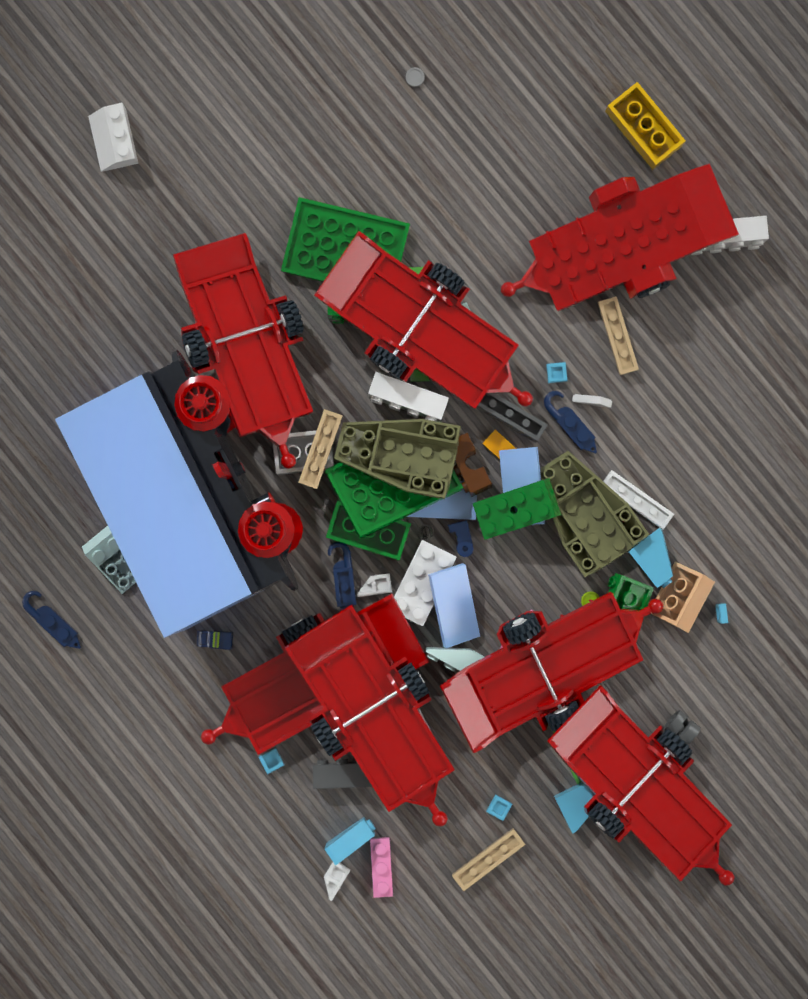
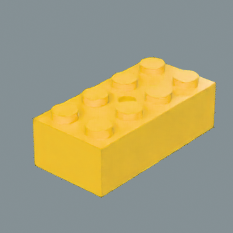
(637, 109)

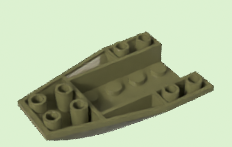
(403, 453)
(594, 519)

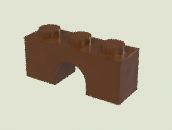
(474, 480)

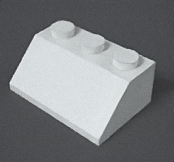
(113, 137)

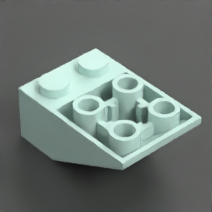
(107, 557)
(454, 657)

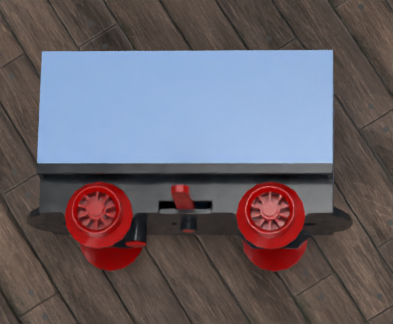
(180, 495)

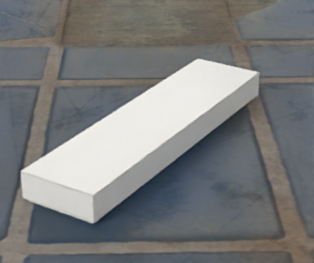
(639, 500)

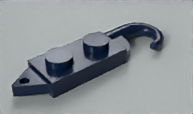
(571, 424)
(343, 577)
(52, 622)

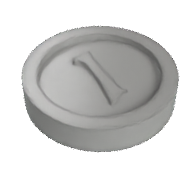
(414, 77)

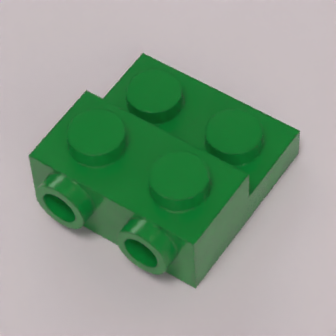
(629, 592)

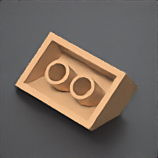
(684, 597)

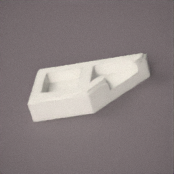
(592, 400)
(376, 585)
(334, 878)

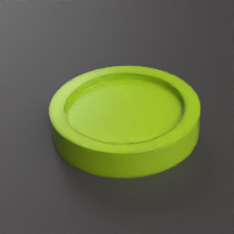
(587, 596)

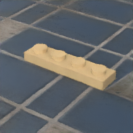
(618, 335)
(320, 449)
(488, 859)

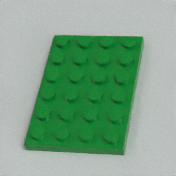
(325, 231)
(374, 503)

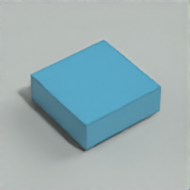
(556, 372)
(721, 613)
(271, 761)
(499, 807)

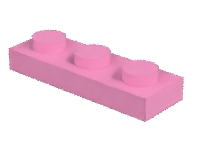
(381, 867)

